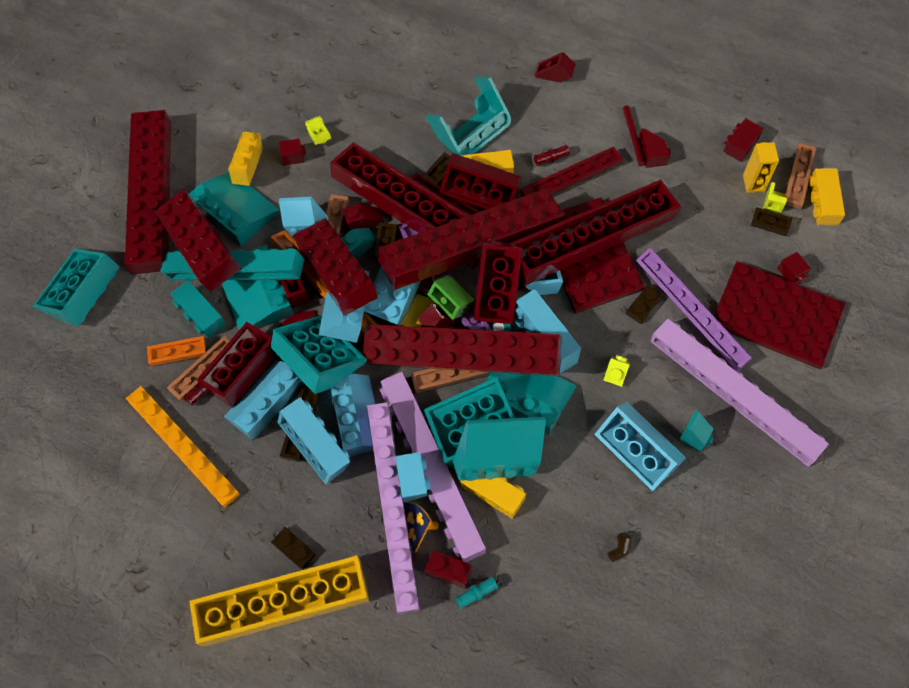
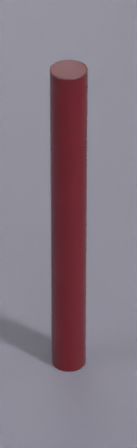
(634, 137)

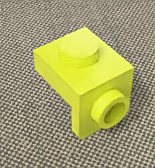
(317, 130)
(617, 370)

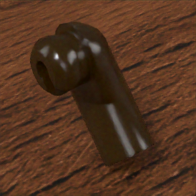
(623, 548)

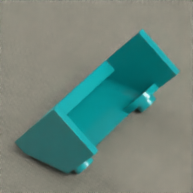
(489, 121)

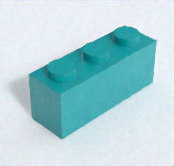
(197, 309)

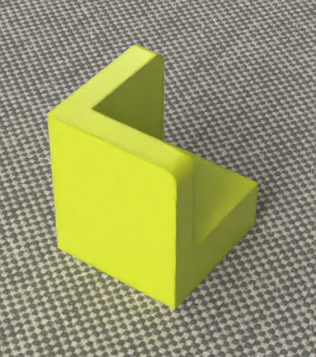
(774, 200)

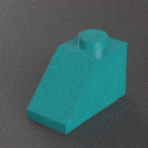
(359, 241)
(697, 432)

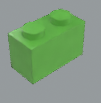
(450, 297)

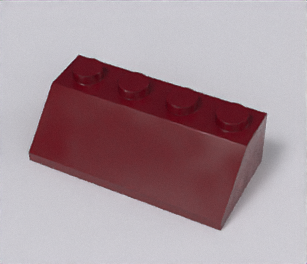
(478, 182)
(497, 282)
(238, 364)

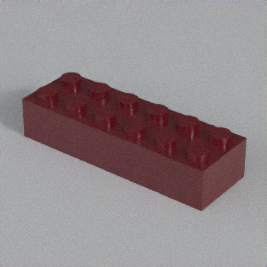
(197, 240)
(335, 266)

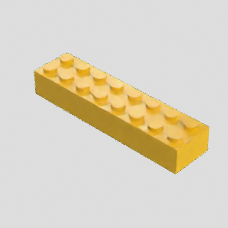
(278, 601)

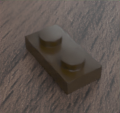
(438, 169)
(771, 221)
(386, 235)
(644, 304)
(293, 548)

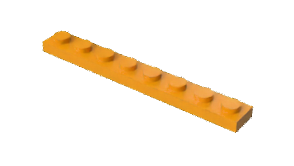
(183, 447)

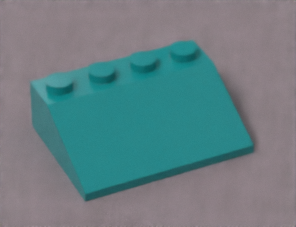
(234, 207)
(77, 286)
(257, 301)
(315, 358)
(536, 395)
(450, 416)
(500, 448)

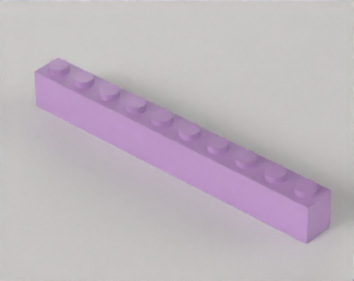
(739, 392)
(443, 488)
(393, 509)

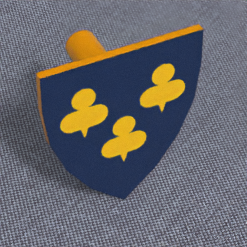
(417, 524)

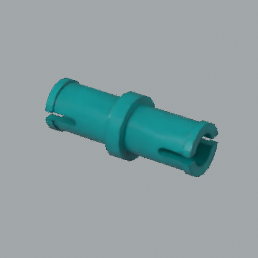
(476, 592)

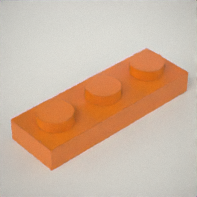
(176, 351)

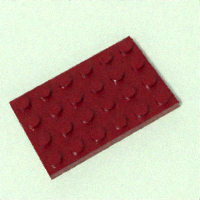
(602, 276)
(779, 314)

